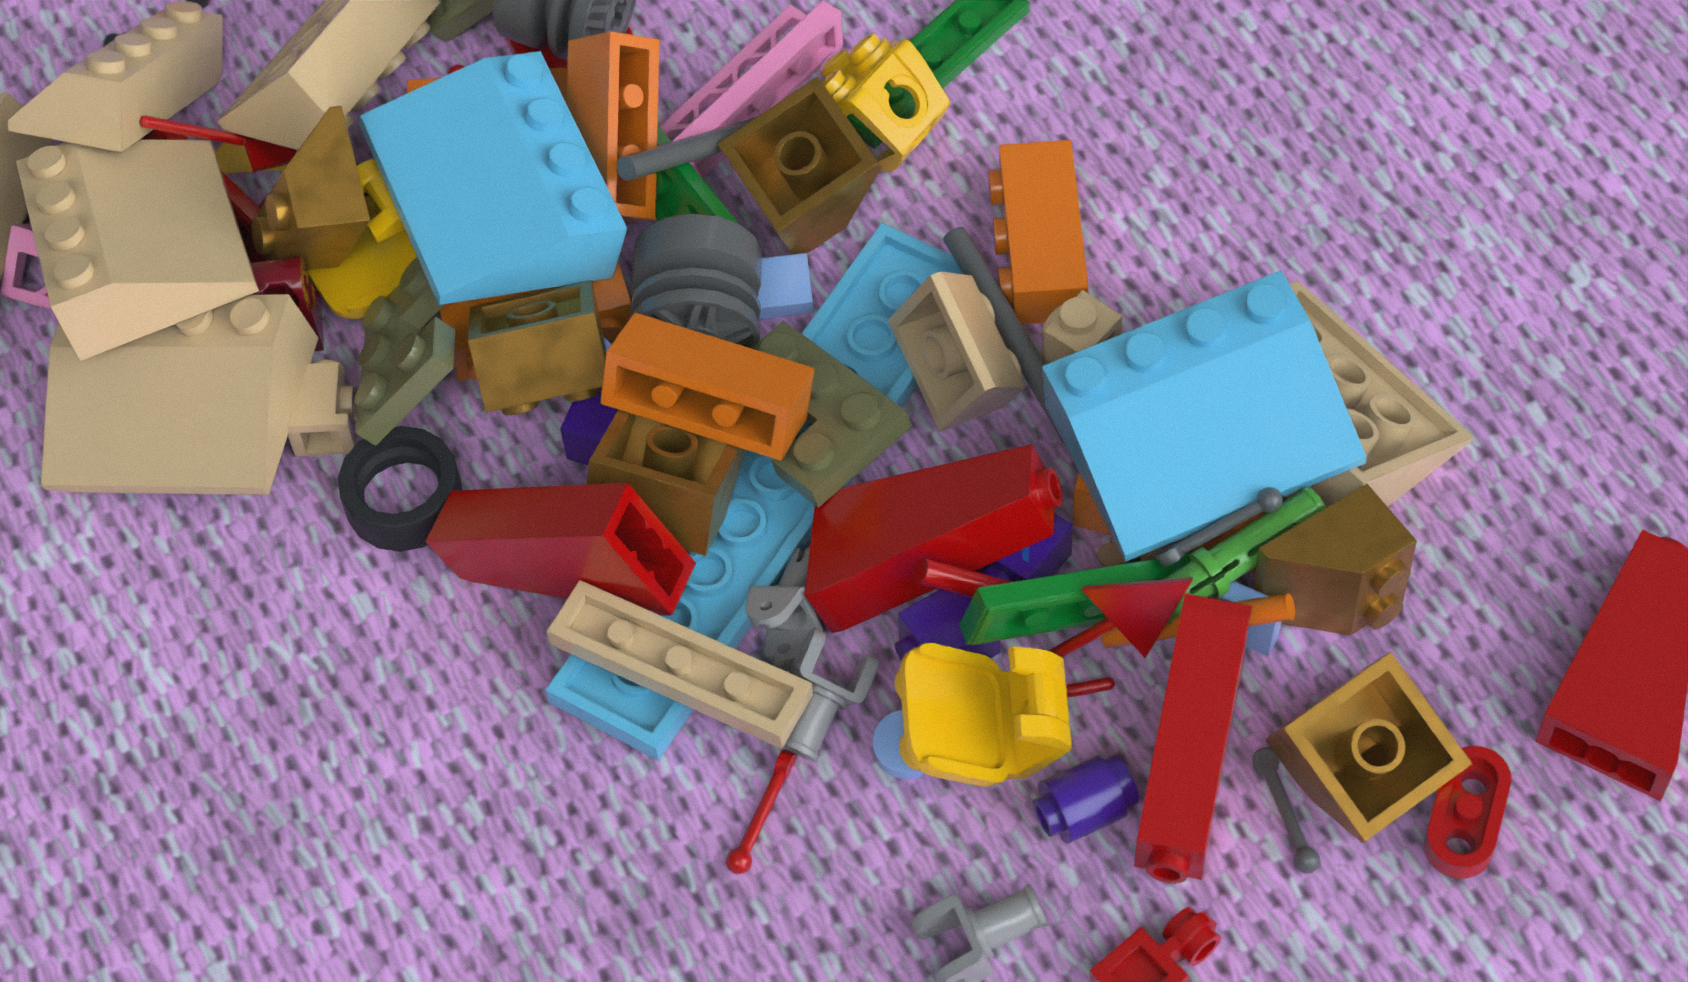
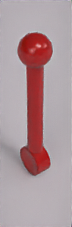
(739, 859)

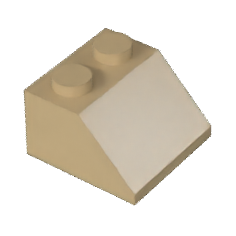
(955, 350)

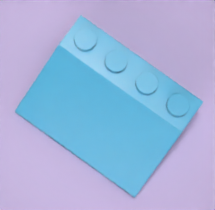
(495, 182)
(1201, 414)

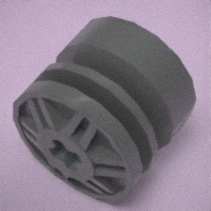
(558, 21)
(699, 276)

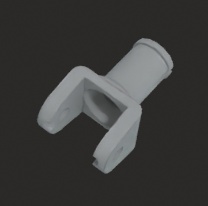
(784, 612)
(827, 696)
(984, 928)

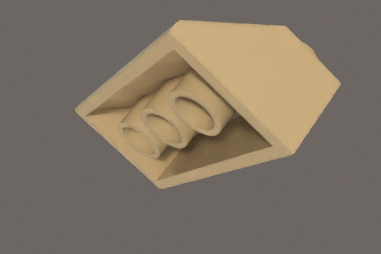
(327, 65)
(140, 73)

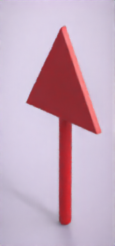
(260, 153)
(1133, 608)

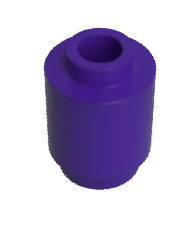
(1085, 798)

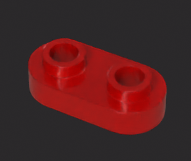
(1469, 815)

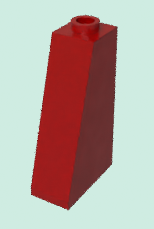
(950, 513)
(559, 535)
(1629, 679)
(1192, 738)

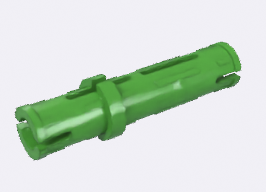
(1238, 553)

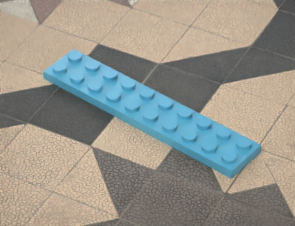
(765, 513)

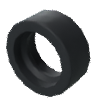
(400, 446)

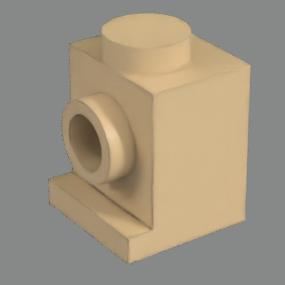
(1077, 326)
(323, 412)

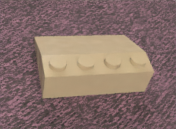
(133, 238)
(179, 407)
(1395, 420)

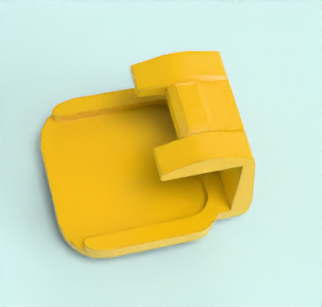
(858, 83)
(376, 258)
(981, 722)

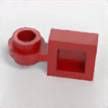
(1142, 959)

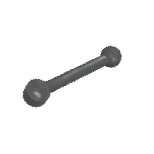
(1268, 501)
(1267, 763)

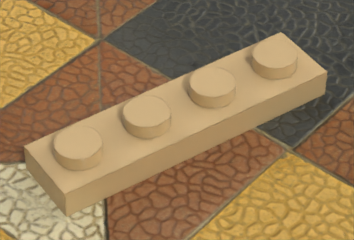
(680, 664)

